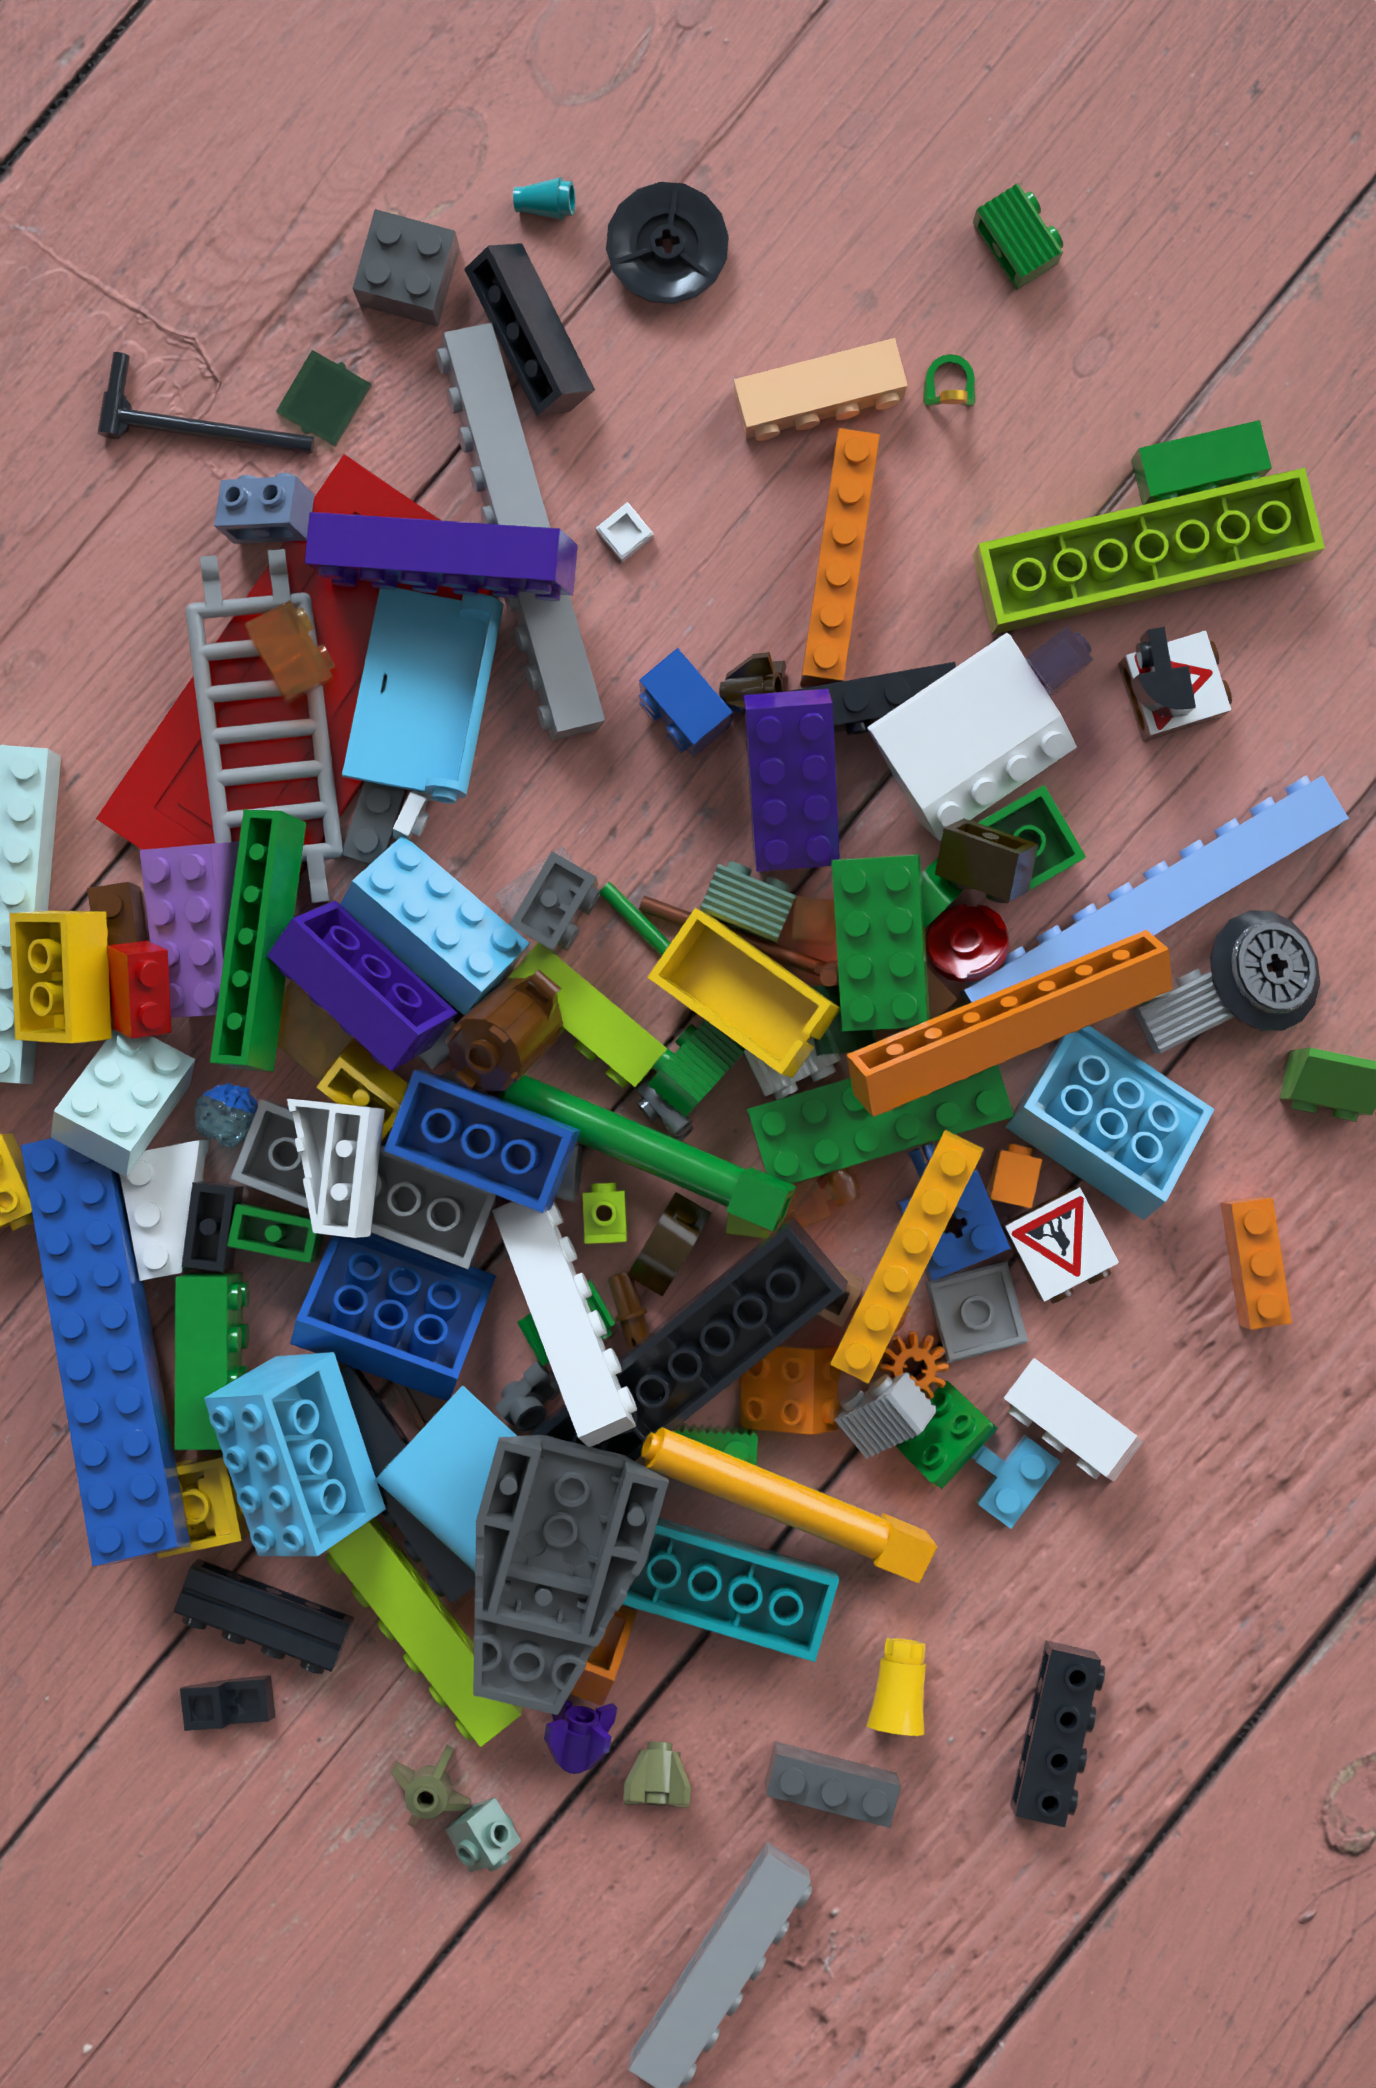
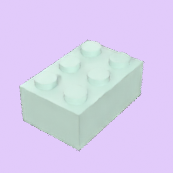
(122, 1100)

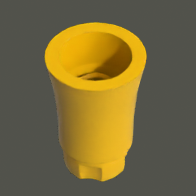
(900, 1689)

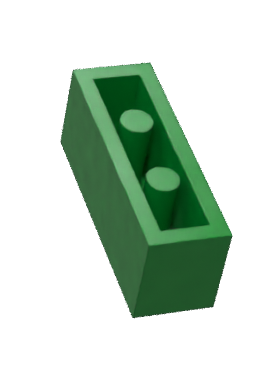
(1201, 462)

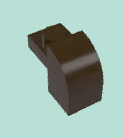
(669, 1244)

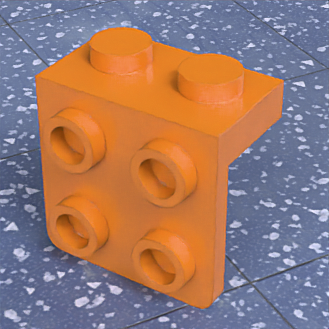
(792, 1391)

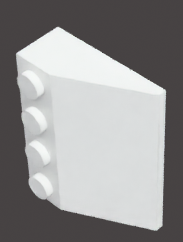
(972, 736)

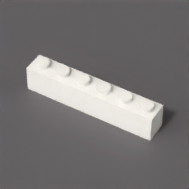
(566, 1323)

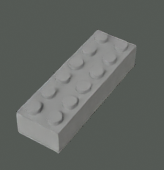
(410, 1200)

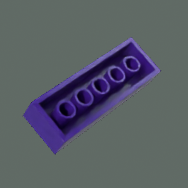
(441, 554)

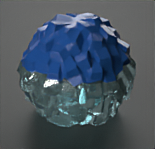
(225, 1114)

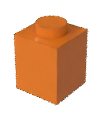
(1014, 1176)

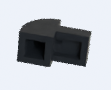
(1161, 688)

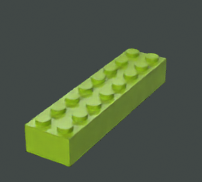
(1148, 551)

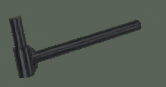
(118, 415)

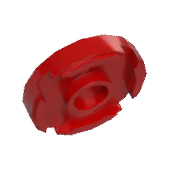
(967, 943)

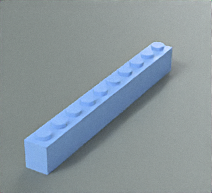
(1181, 888)

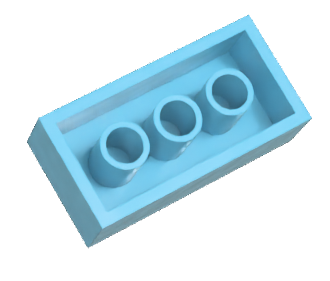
(434, 924)

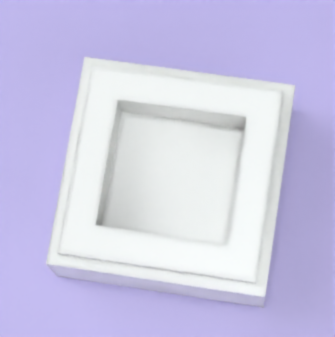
(624, 532)

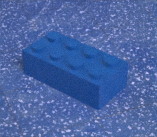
(482, 1140)

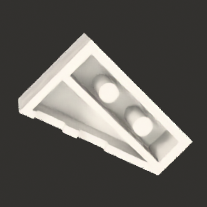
(339, 1164)
(158, 1205)
(1072, 1421)

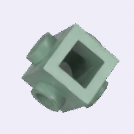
(483, 1836)

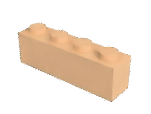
(820, 389)

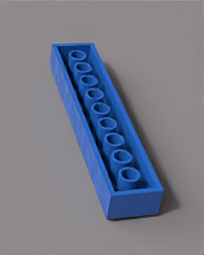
(105, 1357)

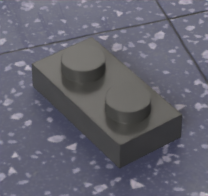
(373, 822)

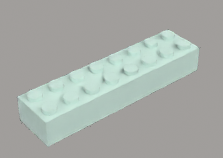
(26, 852)

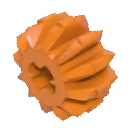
(918, 1353)

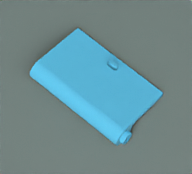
(427, 715)
(446, 1471)

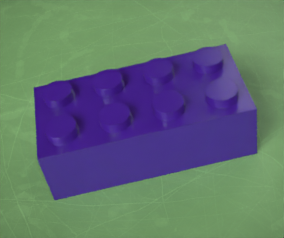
(792, 779)
(361, 984)

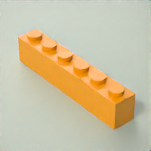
(906, 1256)

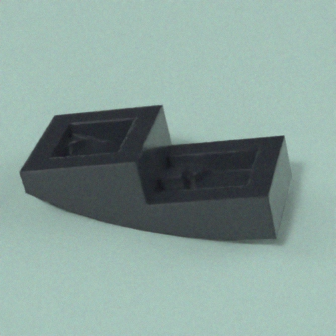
(227, 1702)

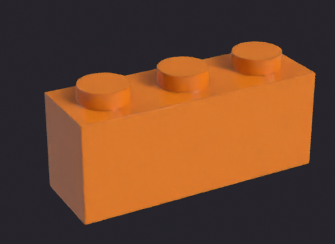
(1256, 1262)

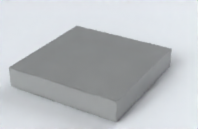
(976, 1311)

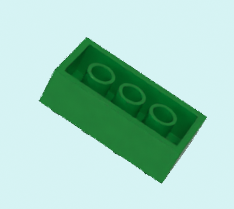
(880, 942)
(206, 1349)

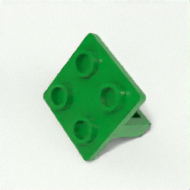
(949, 1437)

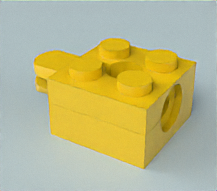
(209, 1504)

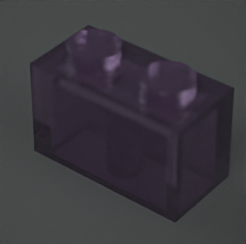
(1060, 660)

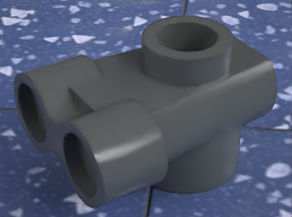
(655, 1107)
(524, 1399)

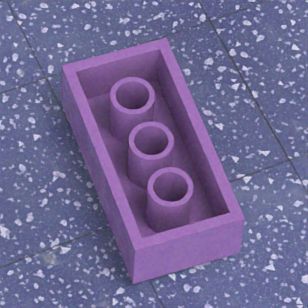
(189, 914)

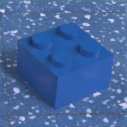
(684, 704)

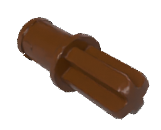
(628, 1308)

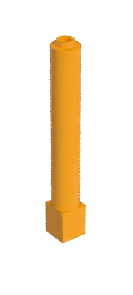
(883, 1539)

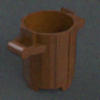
(506, 1032)

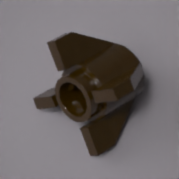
(750, 677)

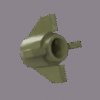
(657, 1778)
(433, 1780)

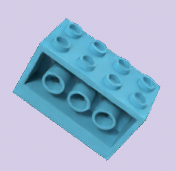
(295, 1455)

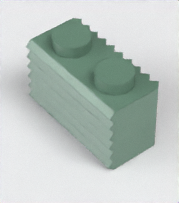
(747, 902)

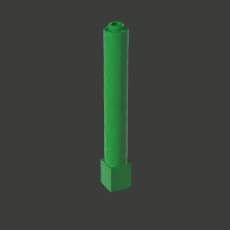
(744, 1191)

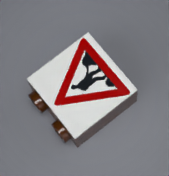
(1210, 691)
(1060, 1245)

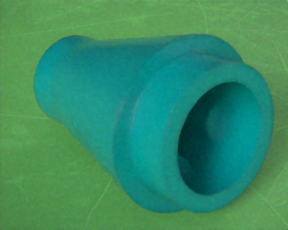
(547, 198)

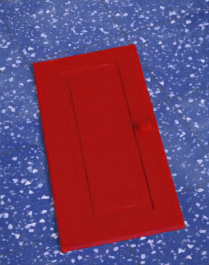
(166, 788)

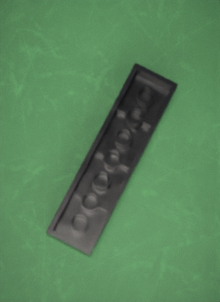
(717, 1336)

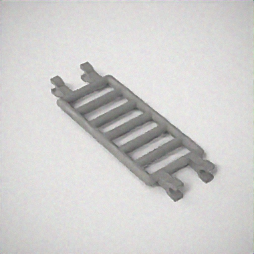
(212, 736)

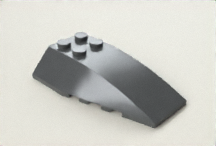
(554, 1562)

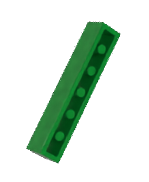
(259, 913)

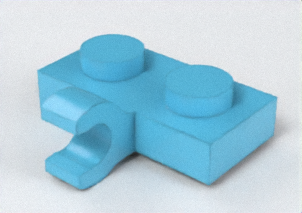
(1015, 1479)

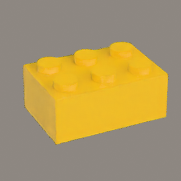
(60, 976)

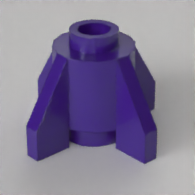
(580, 1736)

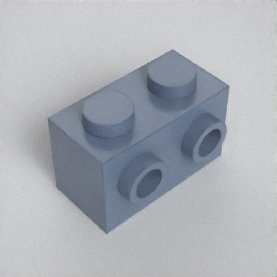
(264, 509)

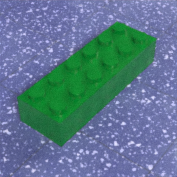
(833, 1130)

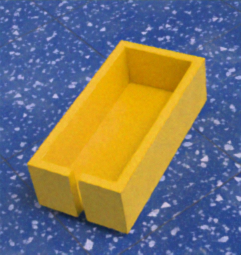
(743, 993)

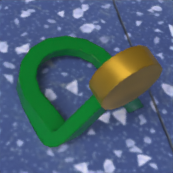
(952, 397)

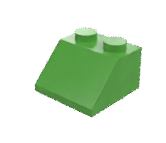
(1331, 1082)

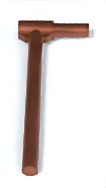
(825, 970)

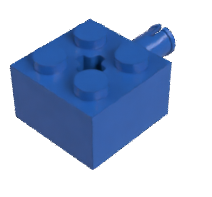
(978, 1235)

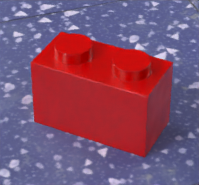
(139, 989)

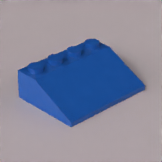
(393, 1312)

